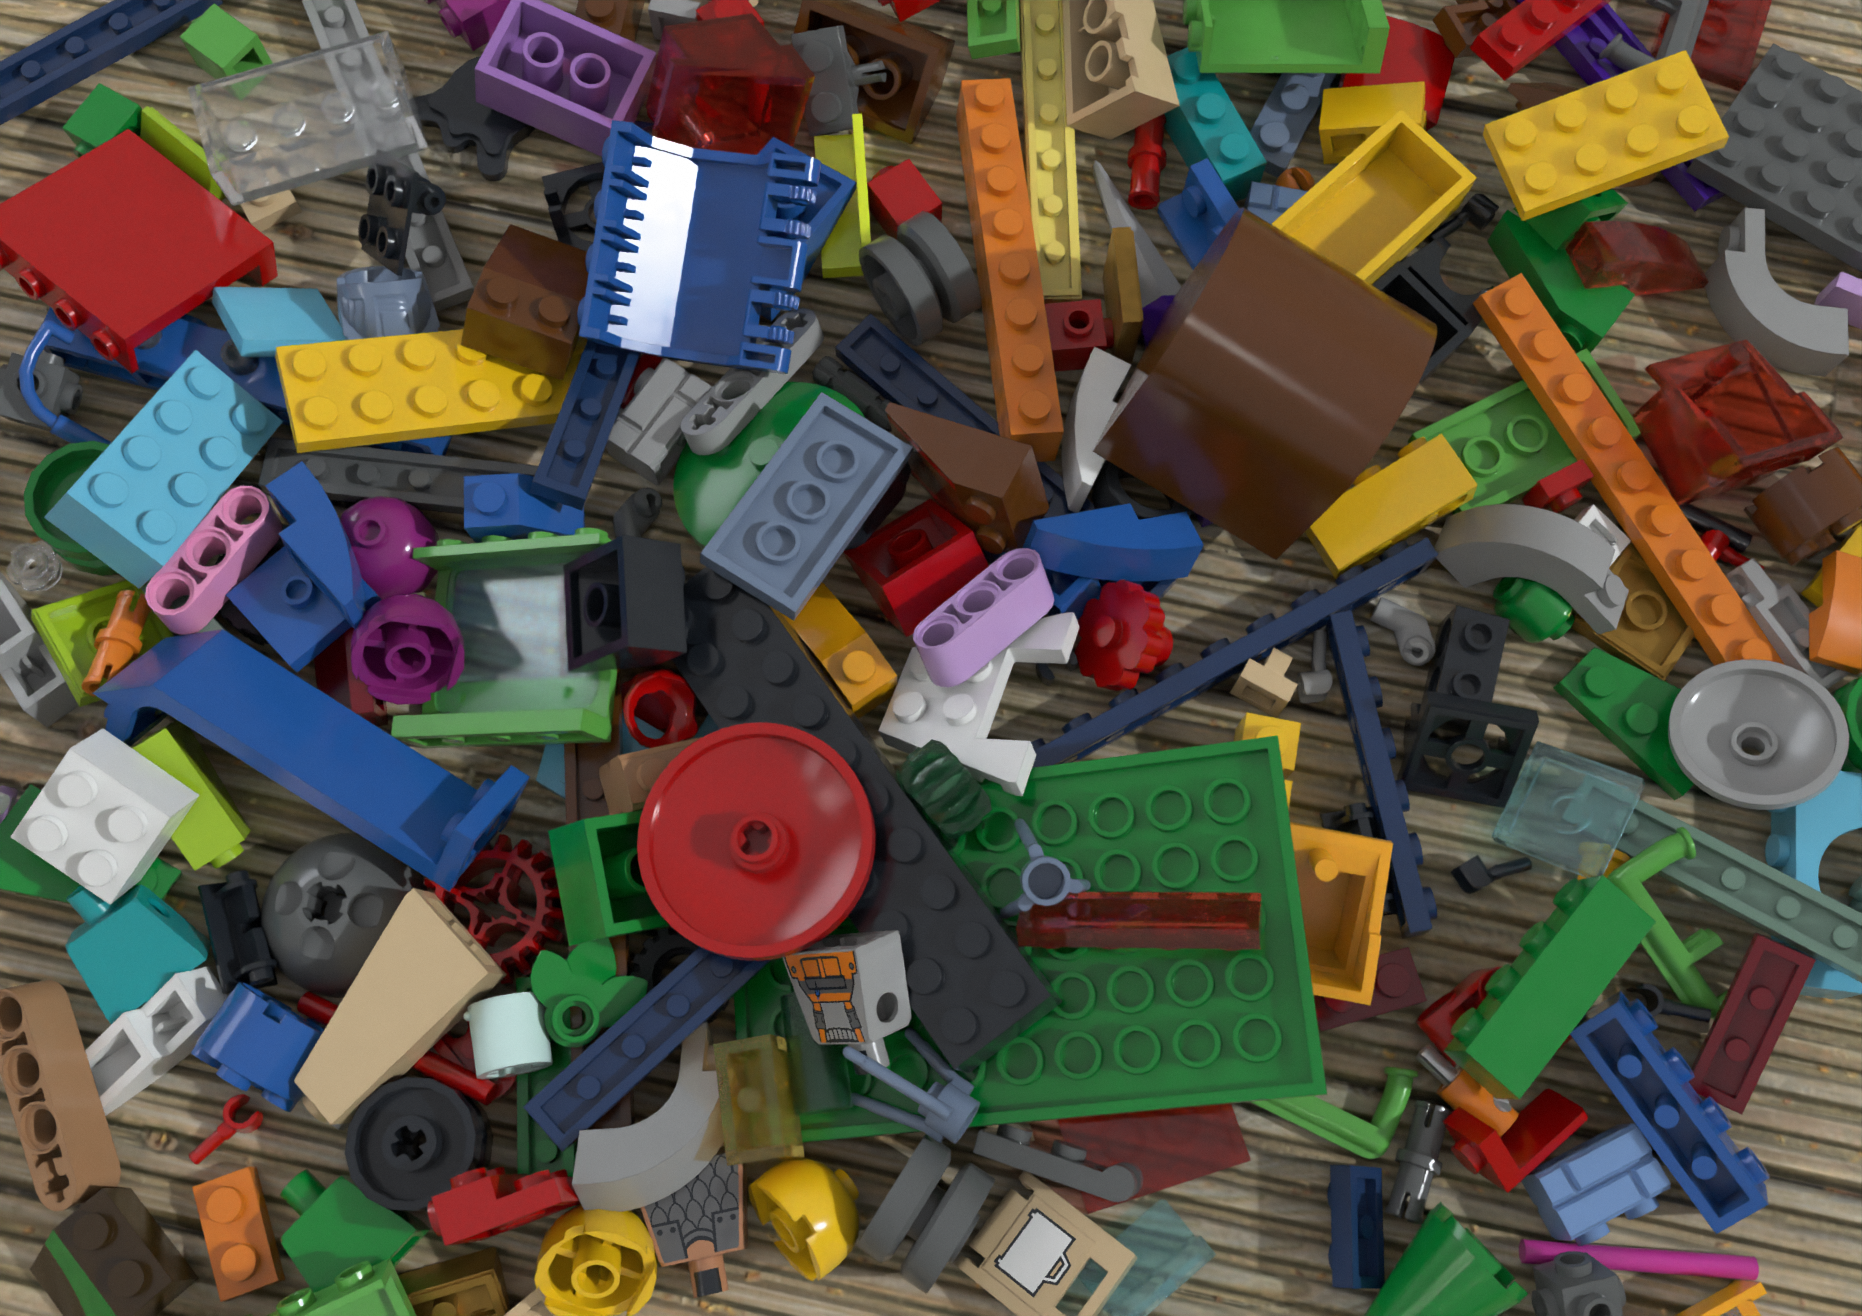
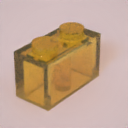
(757, 1101)

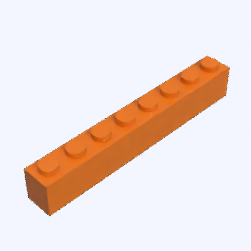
(1008, 267)

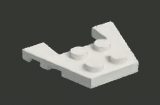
(964, 713)

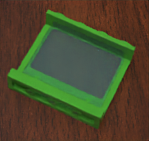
(515, 648)

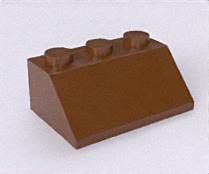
(912, 61)

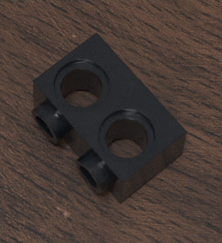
(1467, 658)

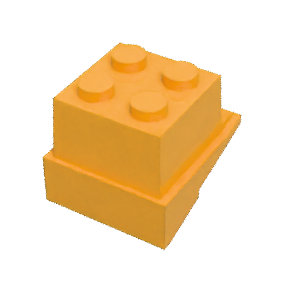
(1342, 908)

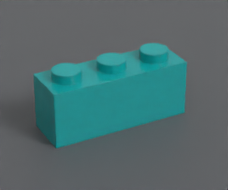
(1211, 127)

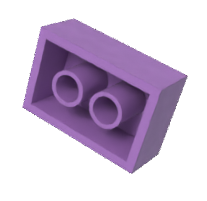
(562, 74)

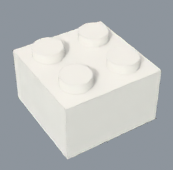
(104, 815)

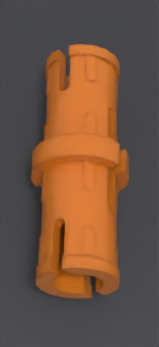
(118, 641)

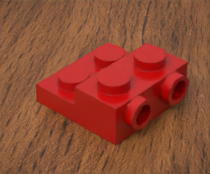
(495, 1203)

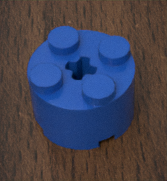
(258, 1044)

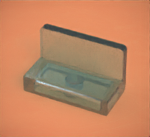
(1166, 1259)

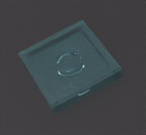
(1568, 810)

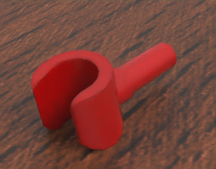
(1717, 545)
(227, 1128)

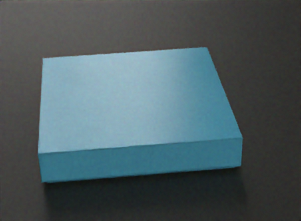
(274, 317)

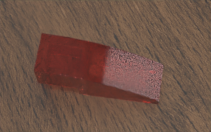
(1634, 256)

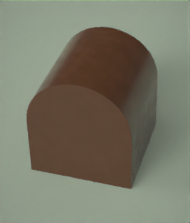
(1266, 385)

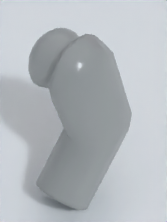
(1410, 631)

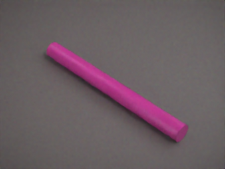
(1647, 1259)

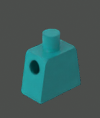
(131, 947)

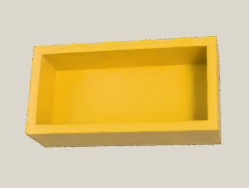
(1380, 199)

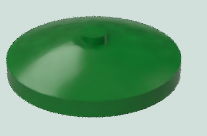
(713, 484)

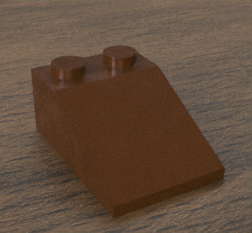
(528, 302)

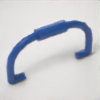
(62, 426)

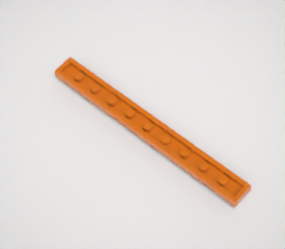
(1622, 474)

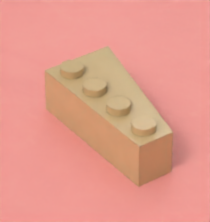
(1114, 66)

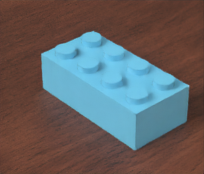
(165, 470)

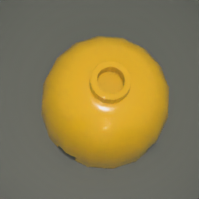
(810, 1213)
(596, 1264)

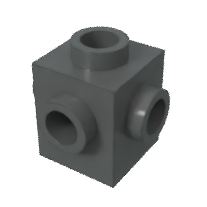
(53, 384)
(1576, 1287)

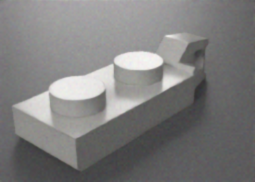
(1782, 619)

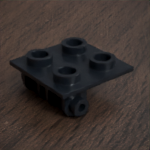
(394, 196)

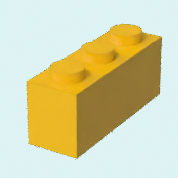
(1391, 504)

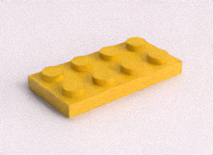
(1605, 135)

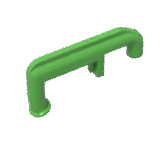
(1662, 945)
(1345, 1129)

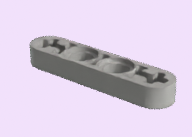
(721, 415)

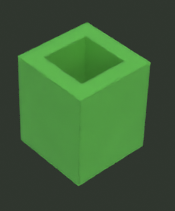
(223, 44)

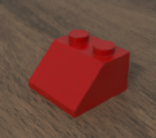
(917, 563)

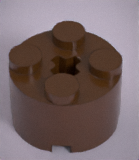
(1809, 506)

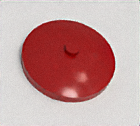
(756, 841)

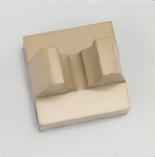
(1265, 684)

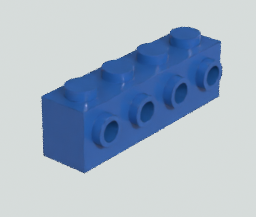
(1669, 1112)

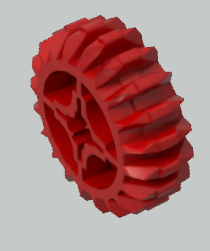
(506, 888)

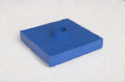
(291, 609)

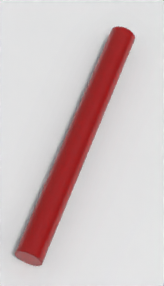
(429, 1065)

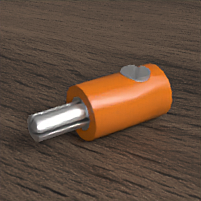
(1463, 1091)

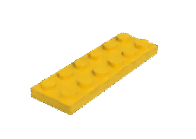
(410, 390)

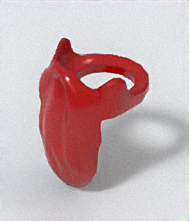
(662, 701)

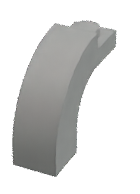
(1754, 307)
(1537, 547)
(662, 1153)

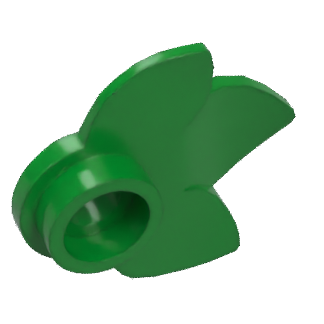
(583, 981)

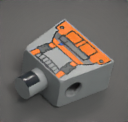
(853, 990)

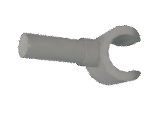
(1315, 684)

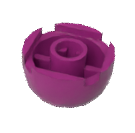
(383, 541)
(407, 649)

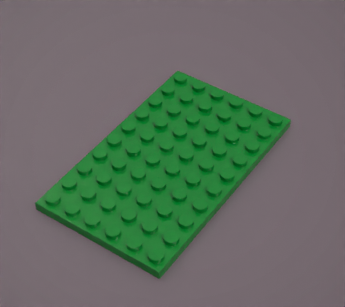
(1132, 1021)

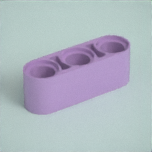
(983, 617)

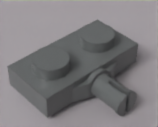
(836, 79)

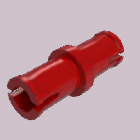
(1146, 162)

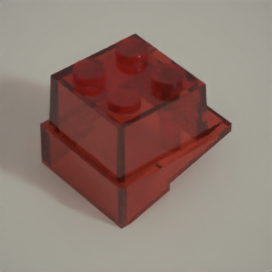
(727, 86)
(1727, 422)

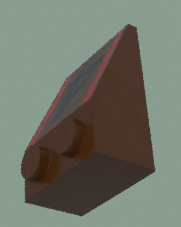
(974, 476)

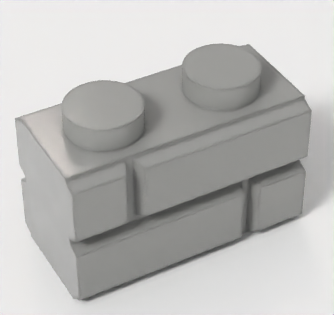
(648, 429)

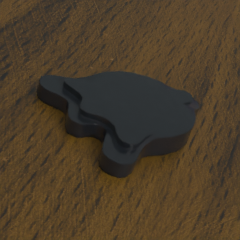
(469, 123)

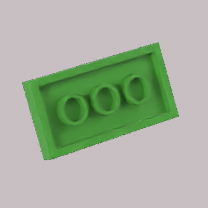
(1511, 440)

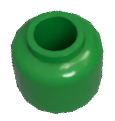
(1532, 609)

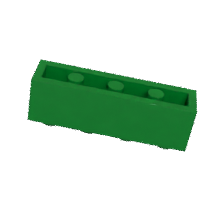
(1548, 986)

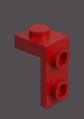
(1529, 1140)

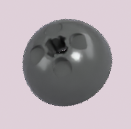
(330, 949)

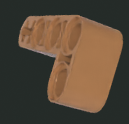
(54, 1096)

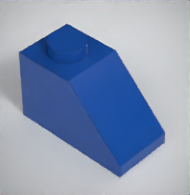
(507, 508)

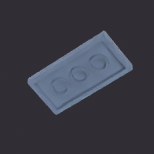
(806, 506)

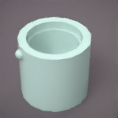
(508, 1035)

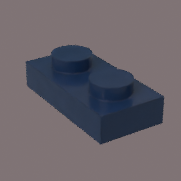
(1356, 1227)

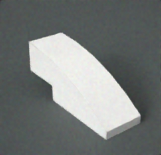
(1085, 421)
(153, 1038)

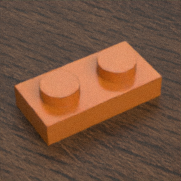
(238, 1233)

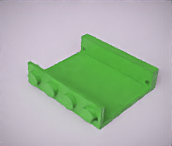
(1287, 35)

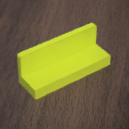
(852, 231)

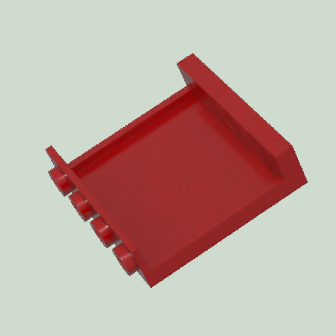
(126, 245)

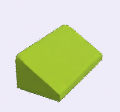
(178, 149)

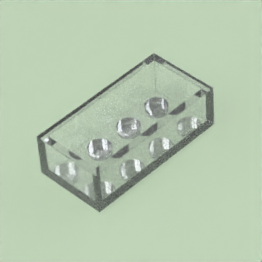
(307, 118)

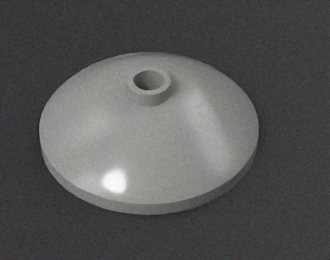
(1764, 708)

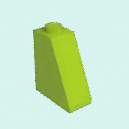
(213, 823)

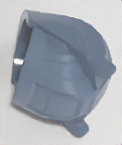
(383, 304)

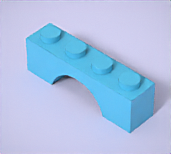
(1796, 849)

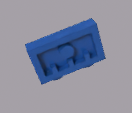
(1198, 212)

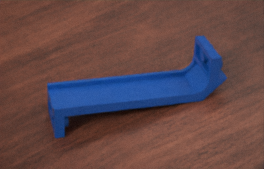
(313, 749)

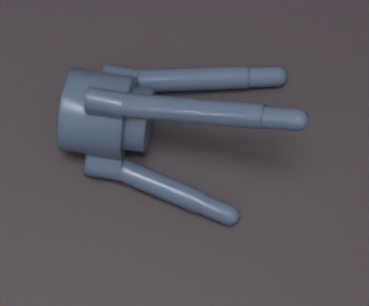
(1042, 878)
(946, 1108)

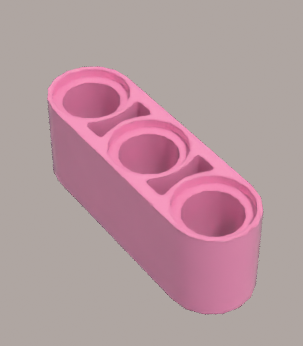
(216, 534)

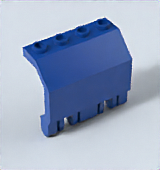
(691, 248)

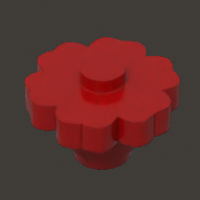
(1122, 636)

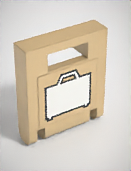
(1040, 1249)

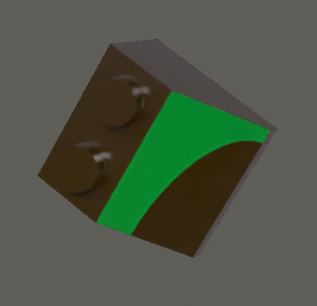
(111, 1260)

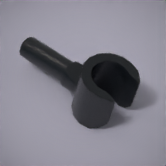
(1477, 211)
(1475, 875)
(1659, 1005)

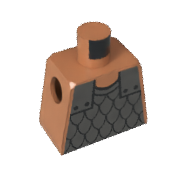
(702, 1224)

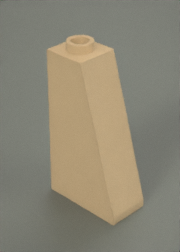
(397, 1007)

